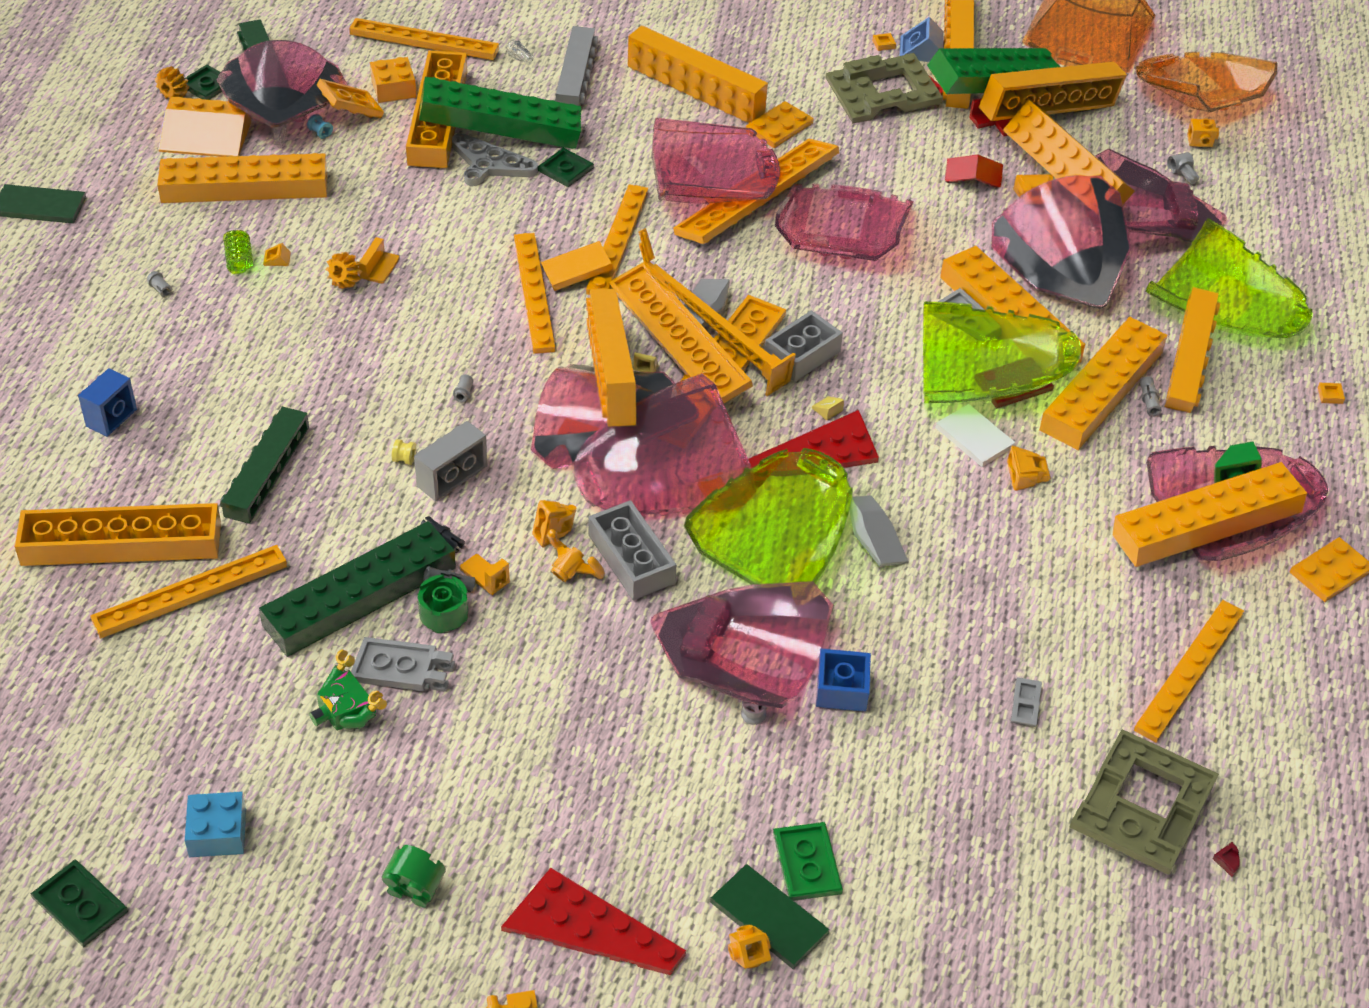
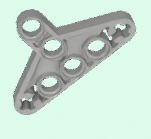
(497, 165)

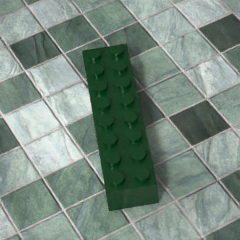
(355, 588)

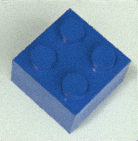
(107, 402)
(843, 680)

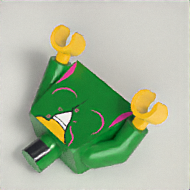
(344, 699)

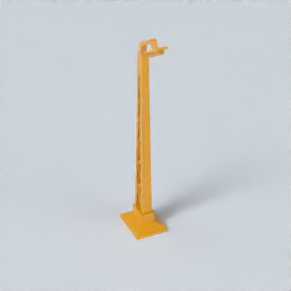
(775, 370)

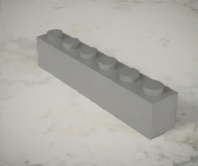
(577, 66)

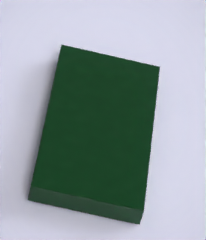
(40, 203)
(757, 902)

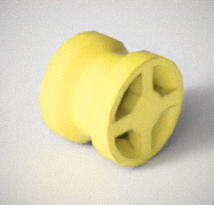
(403, 451)

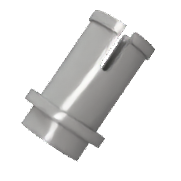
(156, 280)
(462, 391)

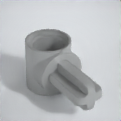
(1183, 165)

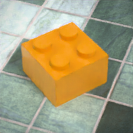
(393, 79)

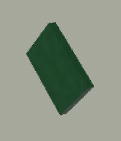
(79, 902)

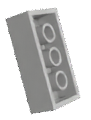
(632, 550)

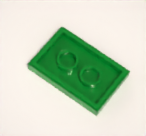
(807, 861)

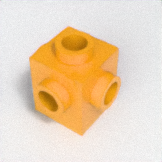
(1202, 132)
(756, 950)

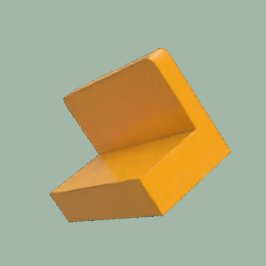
(377, 263)

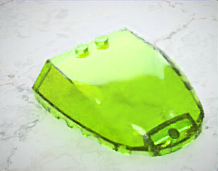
(1251, 293)
(991, 353)
(775, 519)

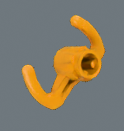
(571, 562)

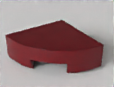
(1228, 859)

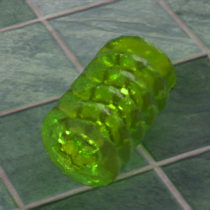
(237, 251)

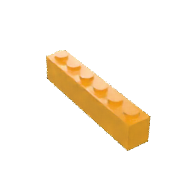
(1191, 350)

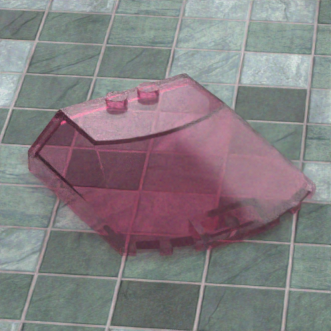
(711, 163)
(842, 221)

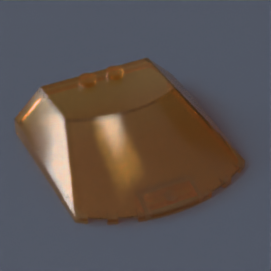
(1091, 31)

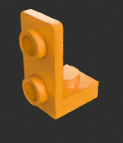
(489, 576)

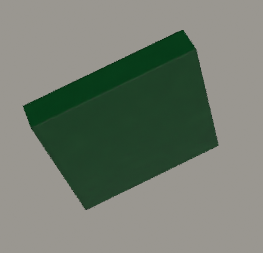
(204, 83)
(565, 167)

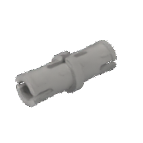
(1148, 387)

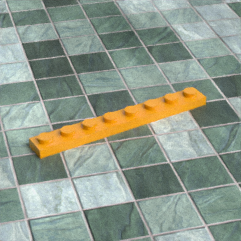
(424, 38)
(620, 234)
(534, 293)
(188, 591)
(1188, 671)

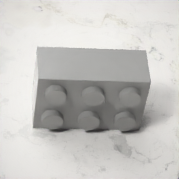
(810, 339)
(451, 460)

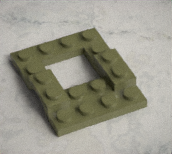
(861, 99)
(1133, 828)

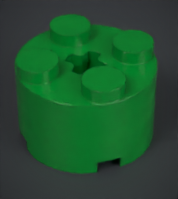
(443, 603)
(413, 875)

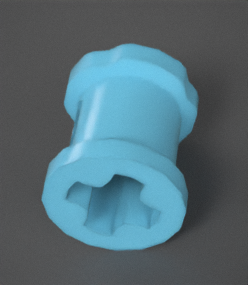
(319, 126)

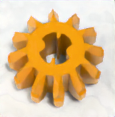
(171, 82)
(343, 270)

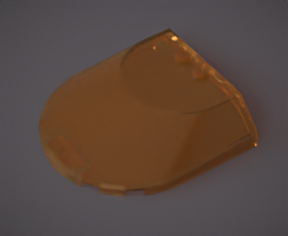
(1208, 81)

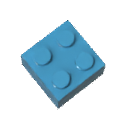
(215, 824)

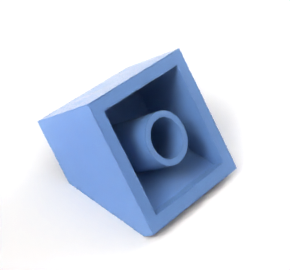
(922, 40)

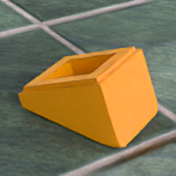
(277, 256)

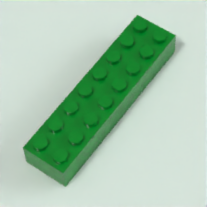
(970, 68)
(500, 113)

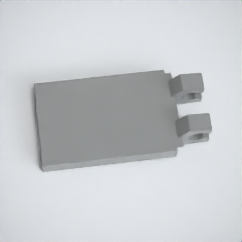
(402, 665)

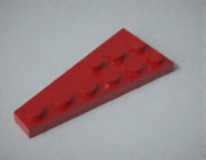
(841, 439)
(583, 922)

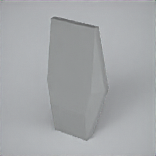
(713, 293)
(876, 531)

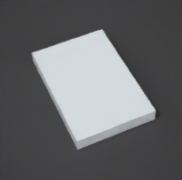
(975, 435)

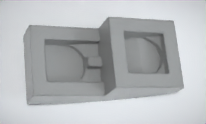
(1026, 702)

